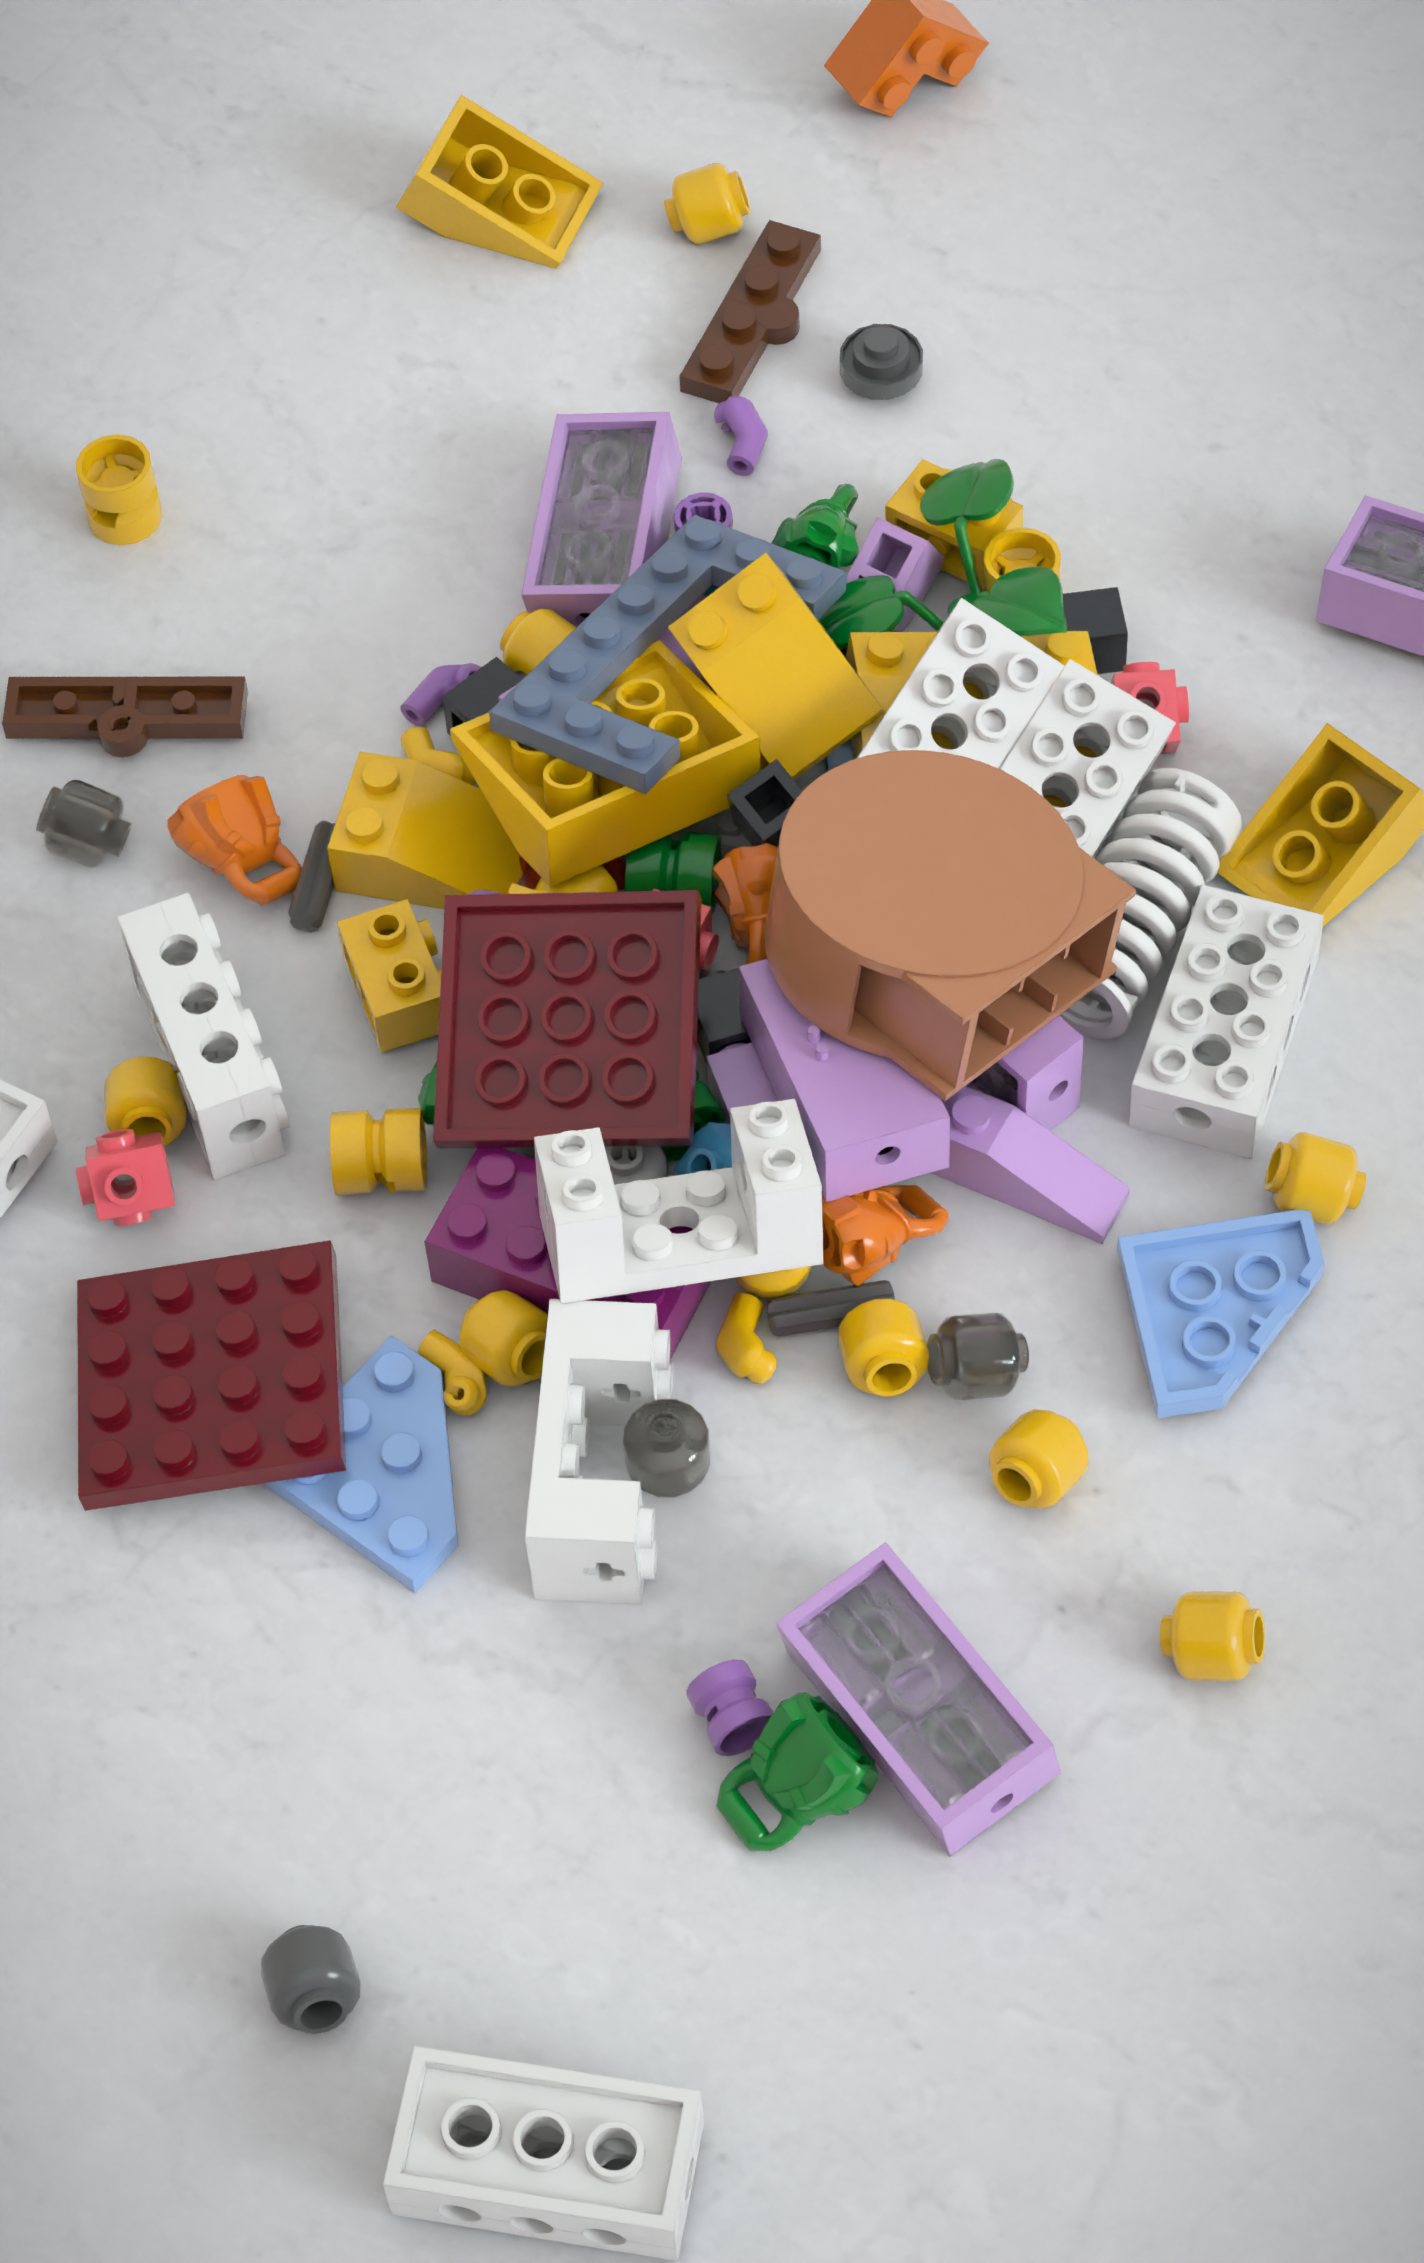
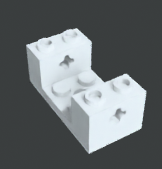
(742, 1217)
(593, 1534)

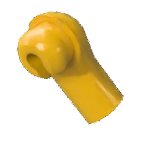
(419, 746)
(740, 1345)
(464, 1381)

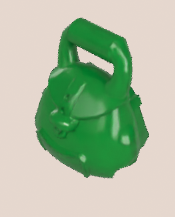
(823, 530)
(805, 1768)

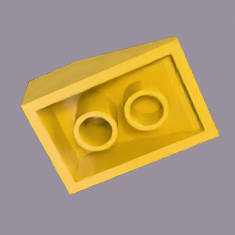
(498, 188)
(776, 667)
(1326, 829)
(417, 835)

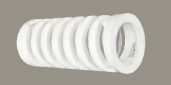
(1132, 842)

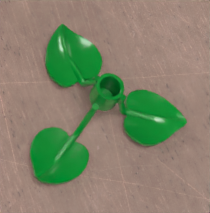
(1022, 600)

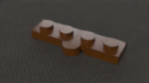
(753, 313)
(125, 709)

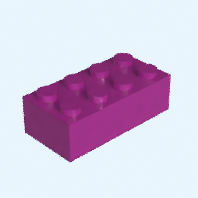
(496, 1242)

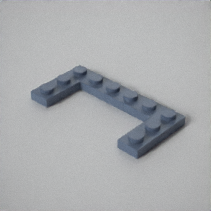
(554, 701)

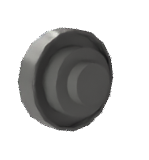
(881, 361)

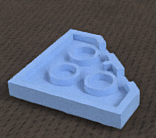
(1215, 1301)
(398, 1474)

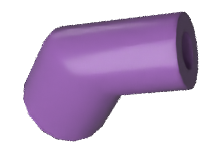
(748, 429)
(428, 695)

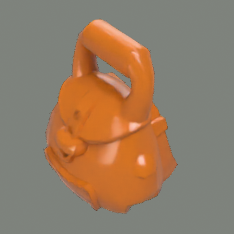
(235, 833)
(745, 894)
(871, 1226)

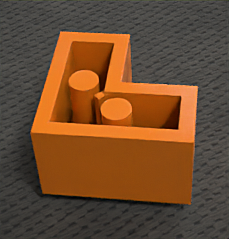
(900, 43)

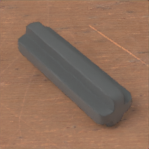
(314, 882)
(821, 1308)

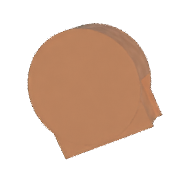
(936, 912)

